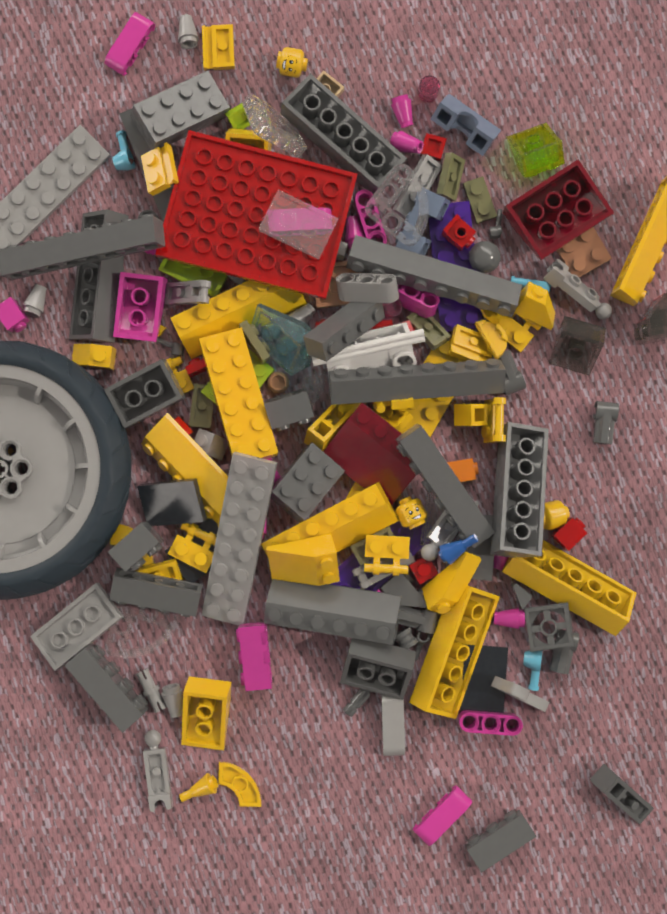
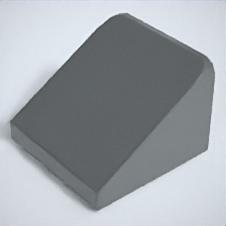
(521, 595)

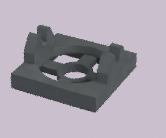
(537, 645)

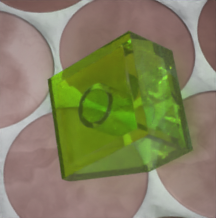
(536, 150)

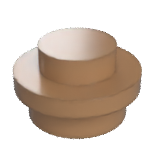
(278, 382)

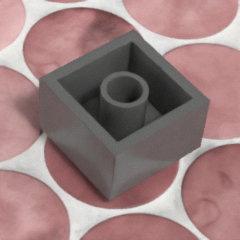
(289, 409)
(135, 546)

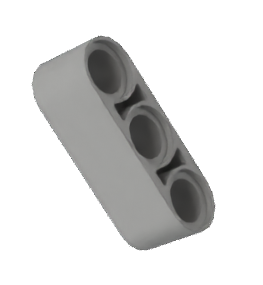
(367, 287)
(393, 726)

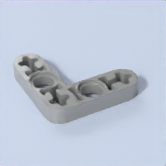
(520, 693)

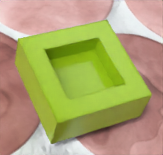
(237, 117)

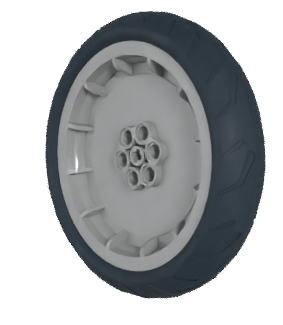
(75, 471)

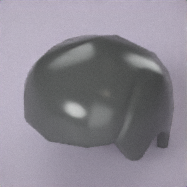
(484, 257)

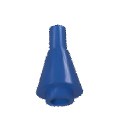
(452, 551)

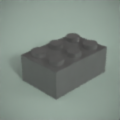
(145, 393)
(305, 482)
(378, 667)

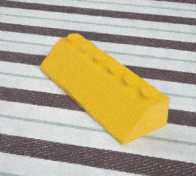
(644, 252)
(229, 310)
(187, 460)
(346, 521)
(575, 583)
(441, 681)

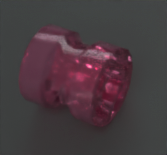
(428, 93)
(392, 309)

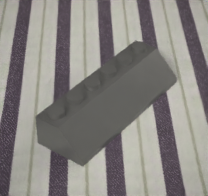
(341, 133)
(96, 289)
(520, 492)
(334, 610)

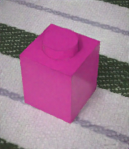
(12, 315)

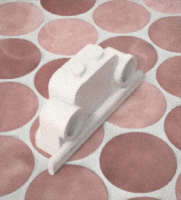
(377, 348)

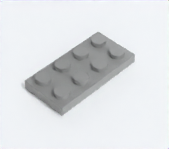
(76, 626)

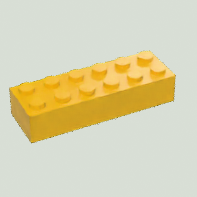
(238, 394)

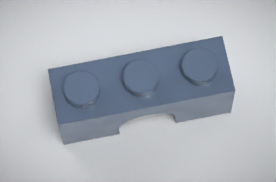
(455, 114)
(437, 209)

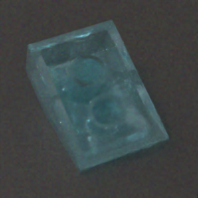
(283, 337)

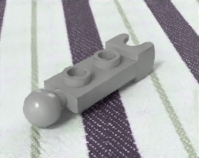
(570, 283)
(439, 534)
(157, 772)

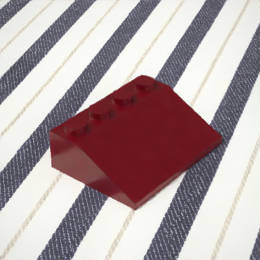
(557, 210)
(369, 453)

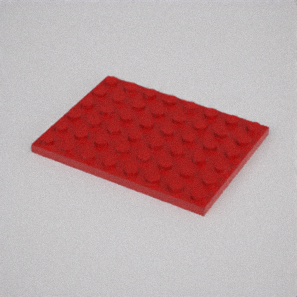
(224, 199)

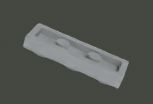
(427, 171)

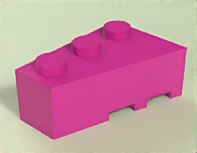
(254, 656)

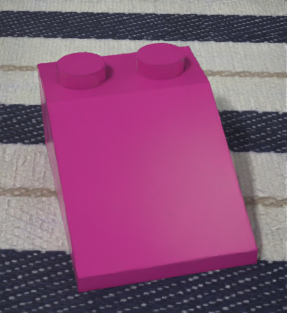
(139, 306)

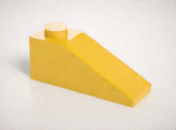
(329, 424)
(449, 585)

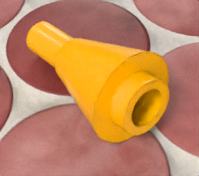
(205, 786)

